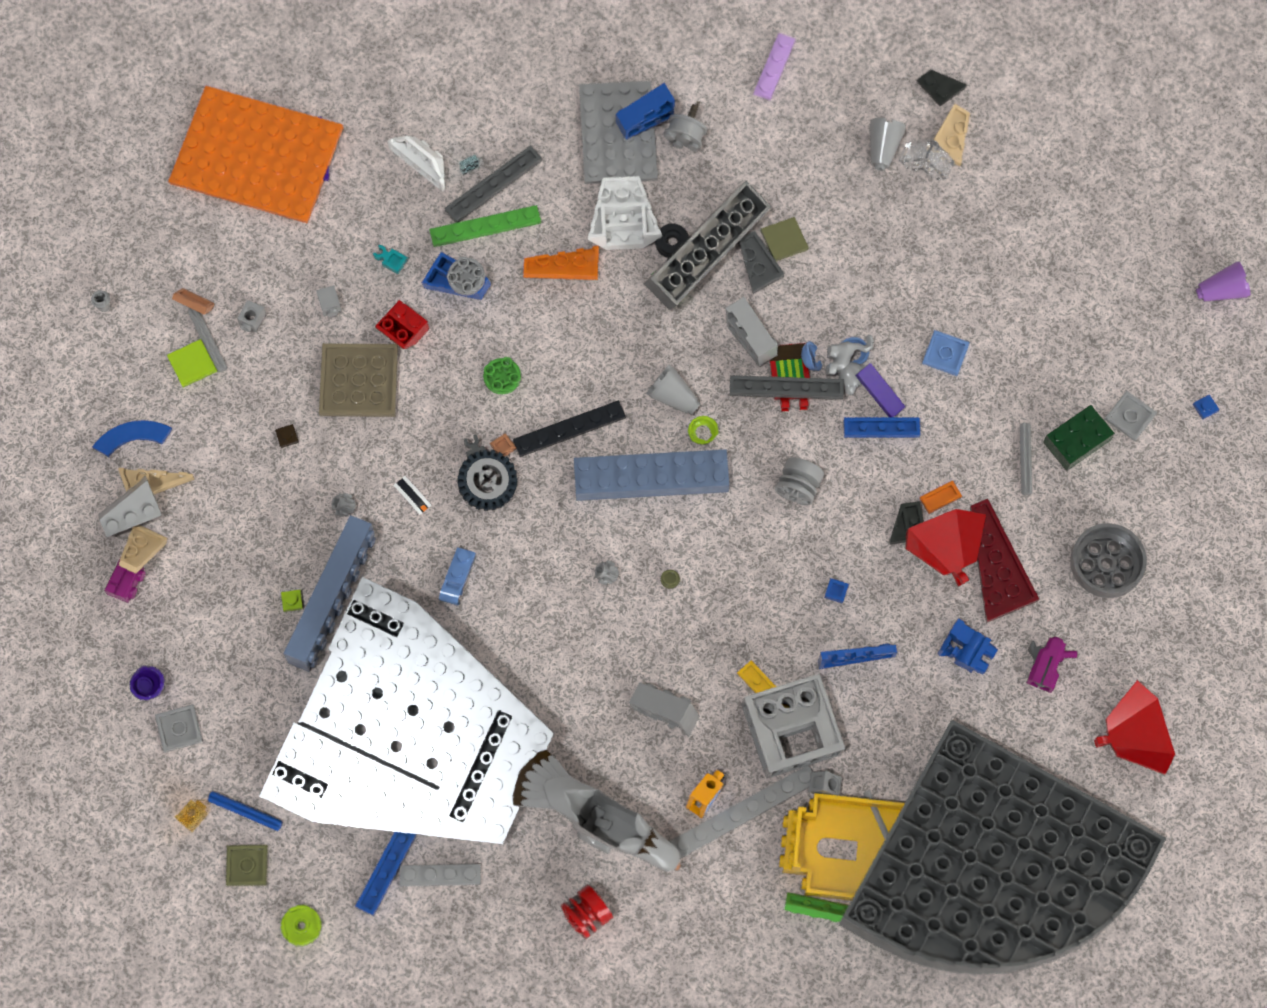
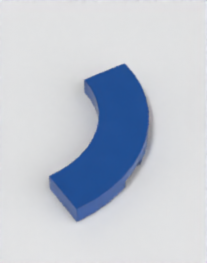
(131, 431)

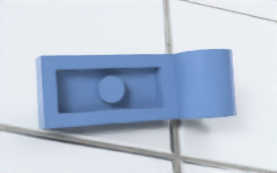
(457, 576)

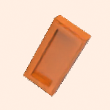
(940, 497)

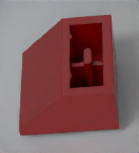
(403, 325)

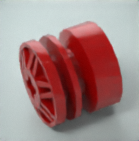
(586, 911)

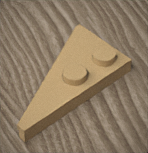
(158, 479)

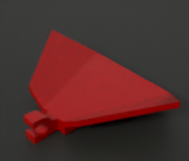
(948, 542)
(1139, 731)

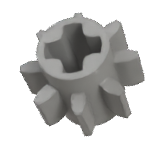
(343, 504)
(606, 572)

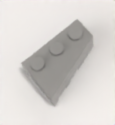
(750, 332)
(130, 509)
(665, 707)

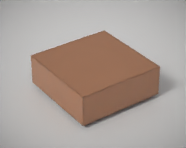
(503, 445)

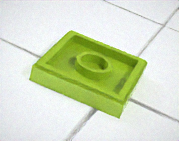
(191, 363)

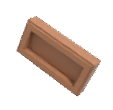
(193, 301)

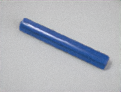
(245, 811)

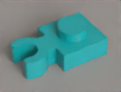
(392, 260)

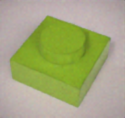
(291, 600)

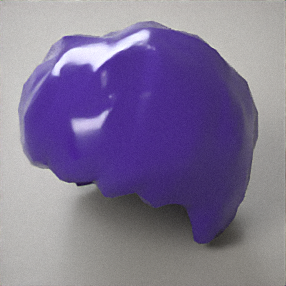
(147, 683)

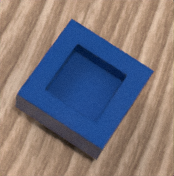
(1206, 407)
(836, 590)

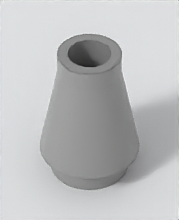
(101, 300)

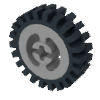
(473, 467)

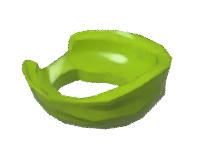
(705, 421)

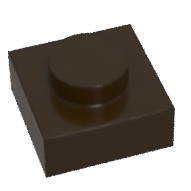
(287, 436)

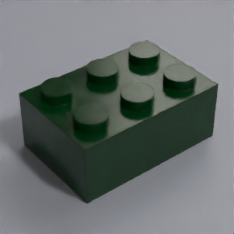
(1078, 437)

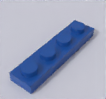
(881, 427)

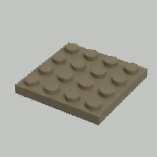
(358, 380)

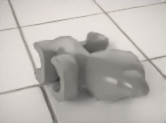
(841, 362)

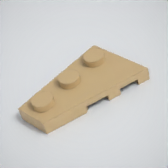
(953, 132)
(140, 548)

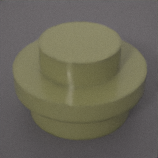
(670, 579)

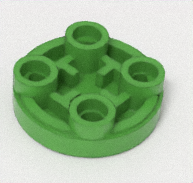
(502, 375)

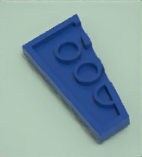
(851, 656)

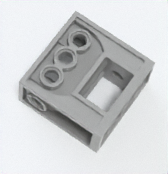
(785, 722)

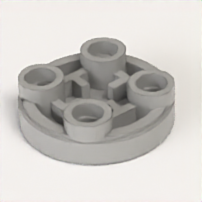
(466, 276)

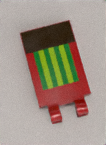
(789, 364)

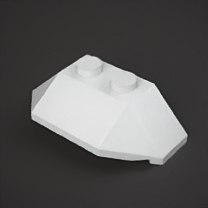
(420, 157)

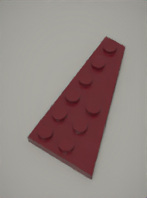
(1001, 574)

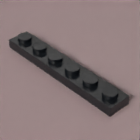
(569, 428)

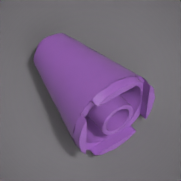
(1225, 284)

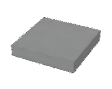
(1130, 416)
(178, 728)

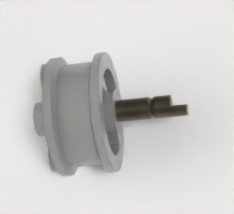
(685, 130)

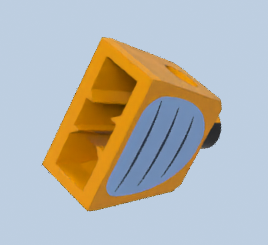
(705, 793)

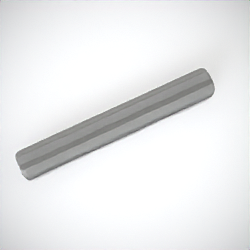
(207, 340)
(1025, 459)

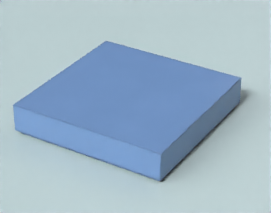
(945, 353)

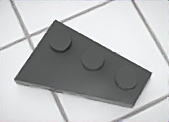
(759, 262)

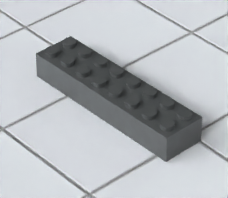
(707, 245)

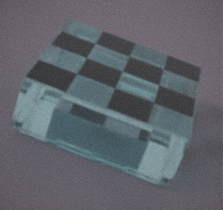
(469, 164)

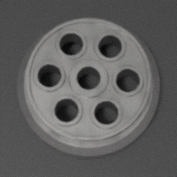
(1128, 549)

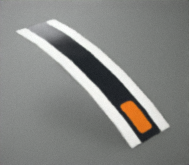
(412, 495)

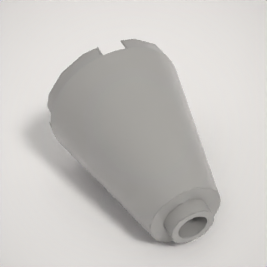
(884, 141)

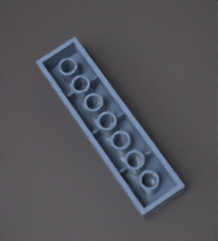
(651, 475)
(329, 594)

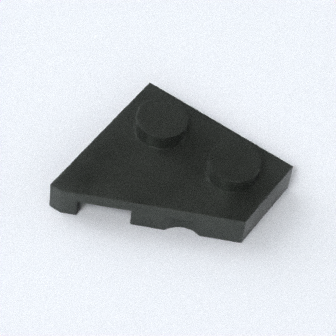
(940, 87)
(908, 516)

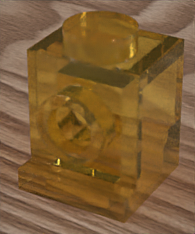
(194, 821)

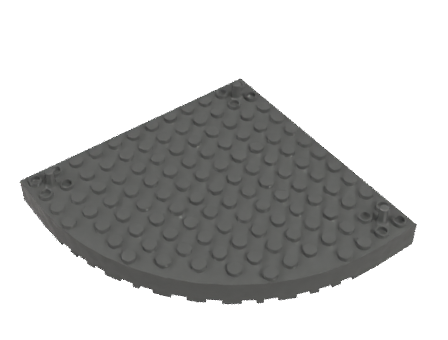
(997, 865)

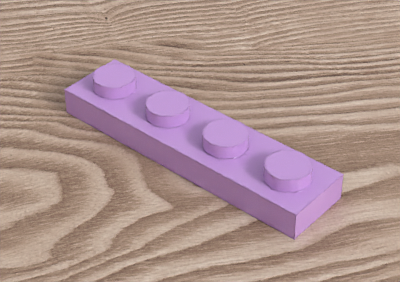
(774, 66)

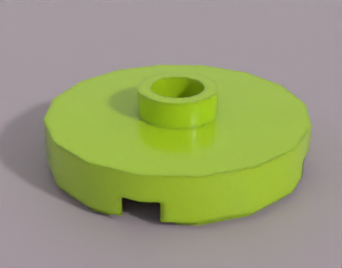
(290, 923)

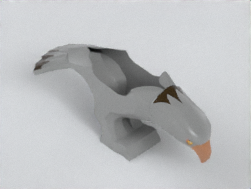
(593, 814)

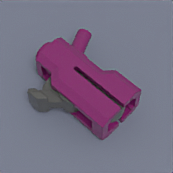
(1045, 663)

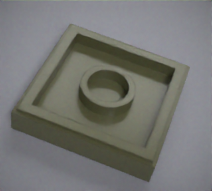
(784, 239)
(246, 865)

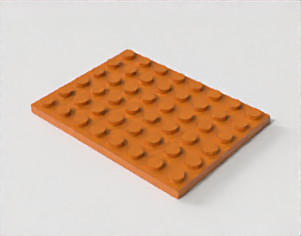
(256, 154)

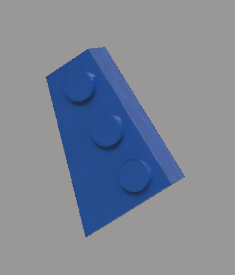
(646, 112)
(437, 278)

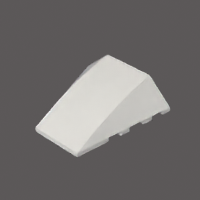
(623, 215)

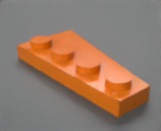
(570, 265)

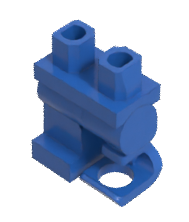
(974, 647)

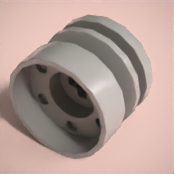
(799, 481)

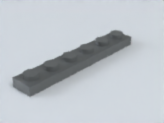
(493, 184)
(786, 387)

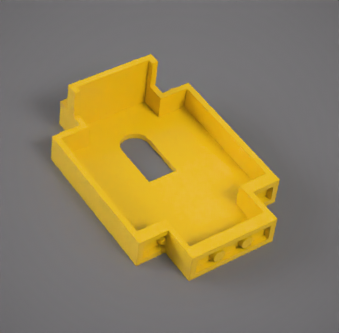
(835, 819)

